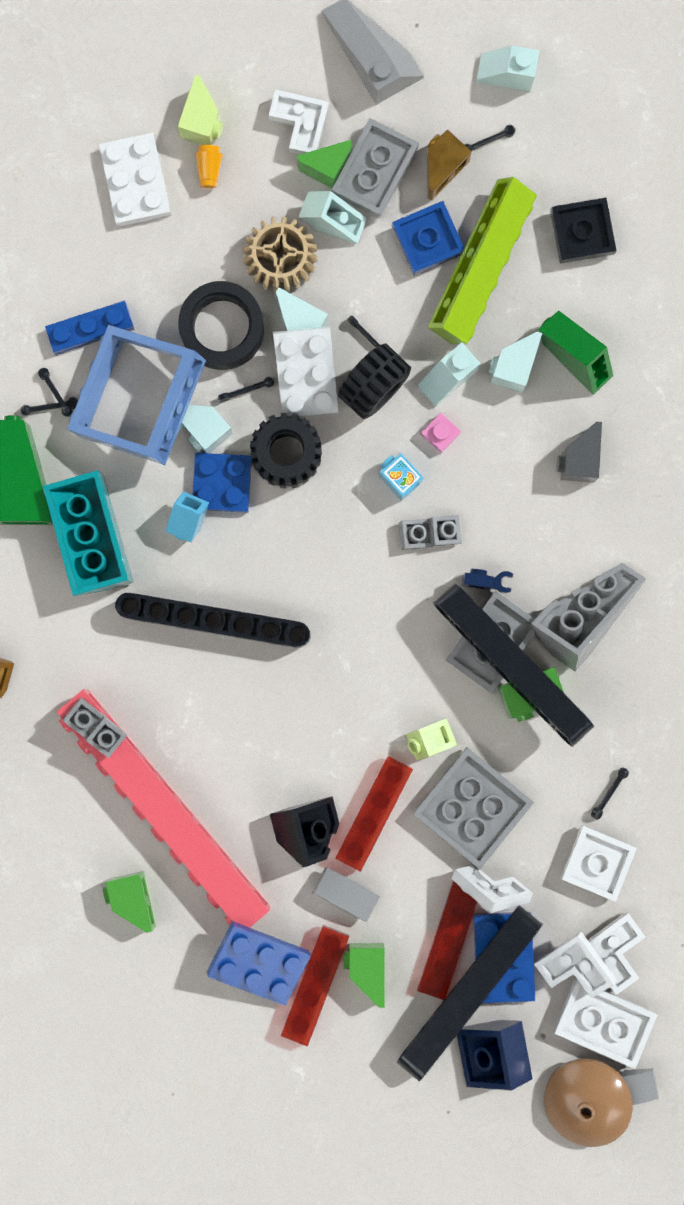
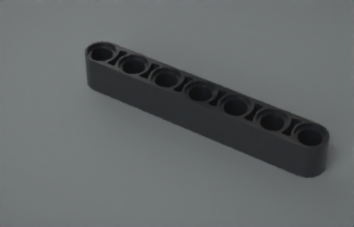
(200, 616)
(513, 665)
(469, 993)

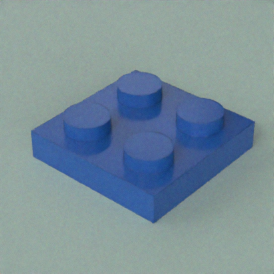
(428, 237)
(223, 481)

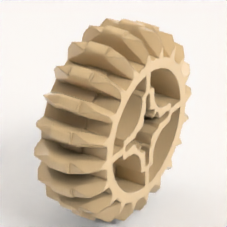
(291, 257)

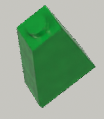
(577, 351)

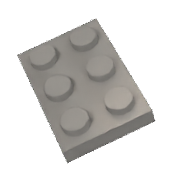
(375, 168)
(512, 621)

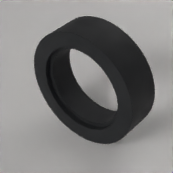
(215, 292)

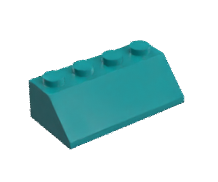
(88, 534)

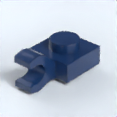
(479, 579)

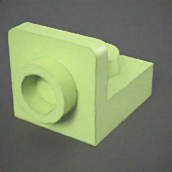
(431, 739)

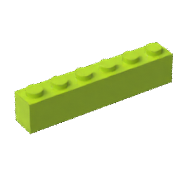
(482, 261)

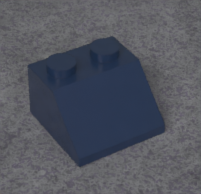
(494, 1055)

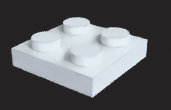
(598, 863)

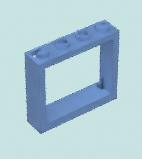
(173, 408)

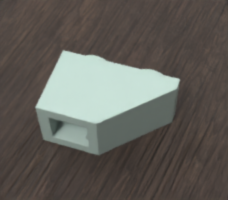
(205, 427)

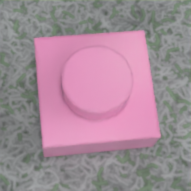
(440, 432)

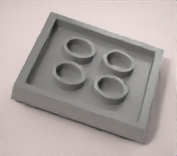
(473, 808)

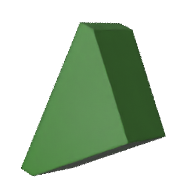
(325, 163)

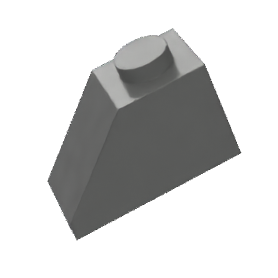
(582, 457)

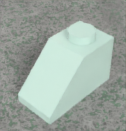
(509, 67)
(332, 216)
(298, 313)
(515, 363)
(449, 374)

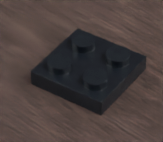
(583, 230)

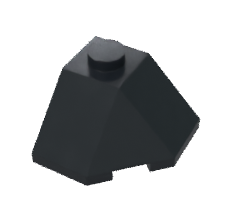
(306, 830)

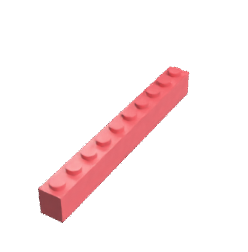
(175, 825)

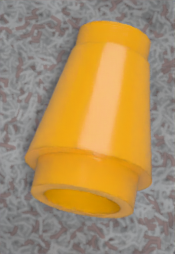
(208, 165)

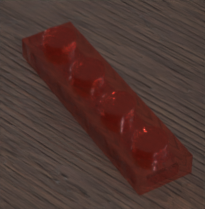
(374, 813)
(447, 943)
(315, 985)

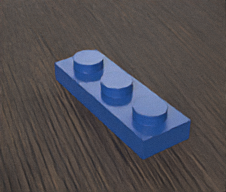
(88, 327)

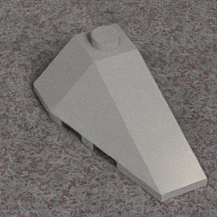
(375, 55)
(582, 619)

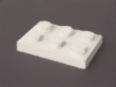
(135, 179)
(306, 371)
(605, 1024)

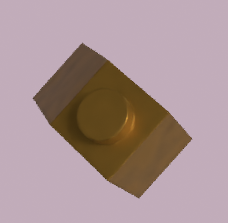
(444, 161)

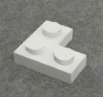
(306, 116)
(491, 894)
(612, 943)
(577, 958)

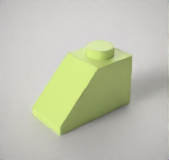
(200, 116)

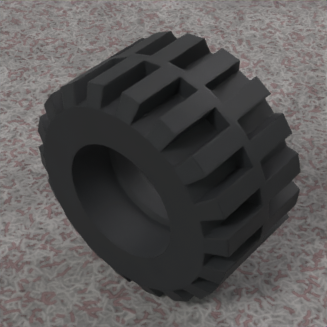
(374, 381)
(286, 427)

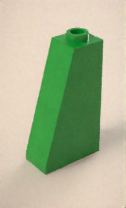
(21, 476)

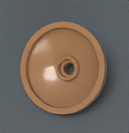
(592, 1086)

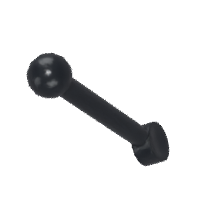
(508, 132)
(353, 321)
(44, 375)
(268, 382)
(26, 409)
(597, 811)

